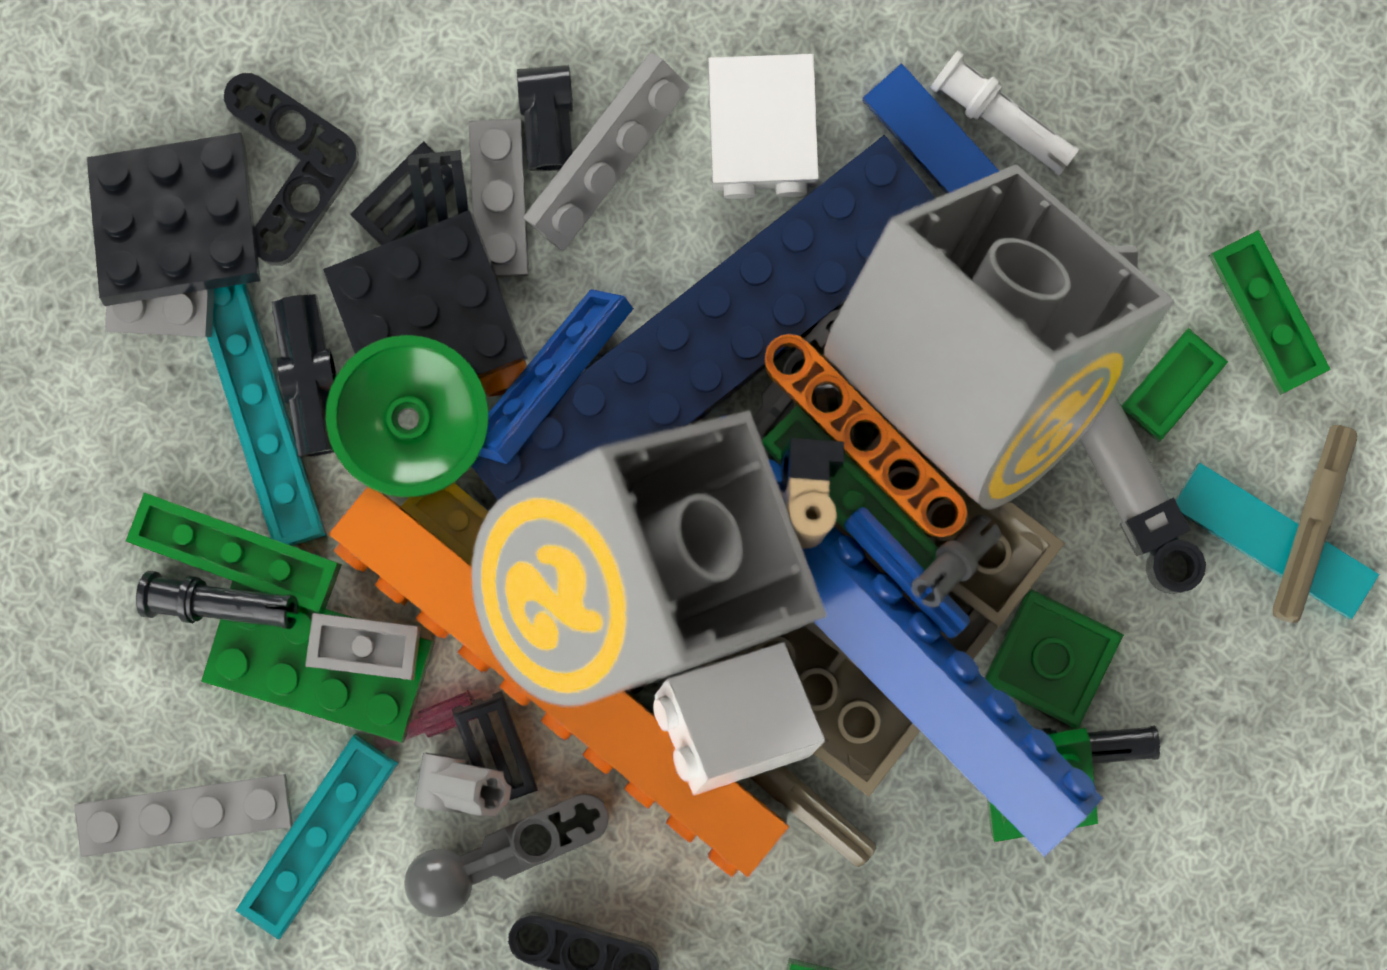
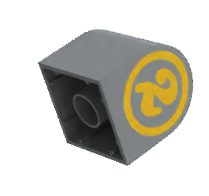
(993, 331)
(641, 563)

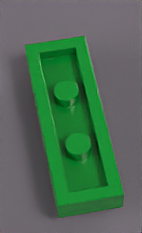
(1269, 312)

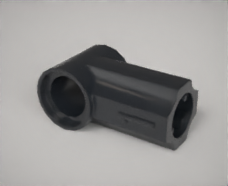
(546, 105)

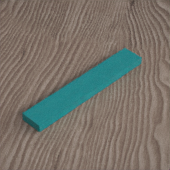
(262, 419)

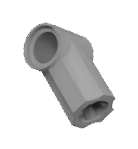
(456, 786)

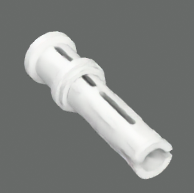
(984, 99)

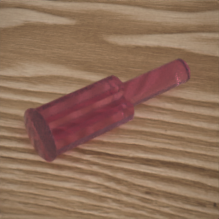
(431, 720)

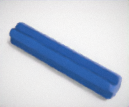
(903, 569)

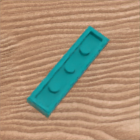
(1268, 538)
(317, 836)

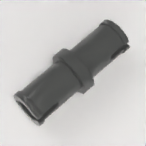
(956, 561)

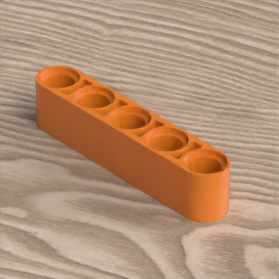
(856, 410)

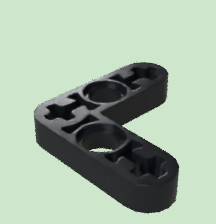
(307, 172)

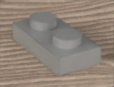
(170, 315)
(363, 646)

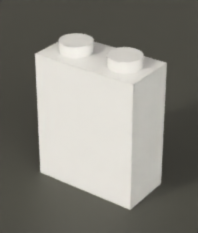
(763, 124)
(737, 718)

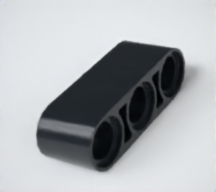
(563, 933)

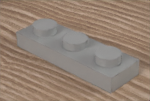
(500, 193)

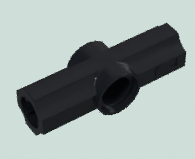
(304, 370)

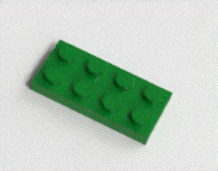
(272, 668)

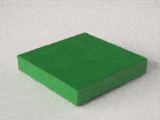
(1053, 658)

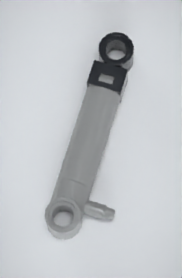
(1146, 512)

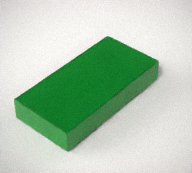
(1173, 385)

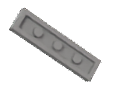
(606, 151)
(183, 815)

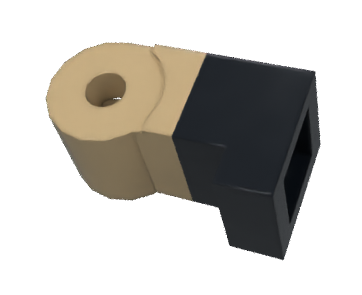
(805, 486)

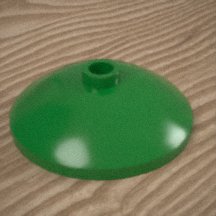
(398, 377)

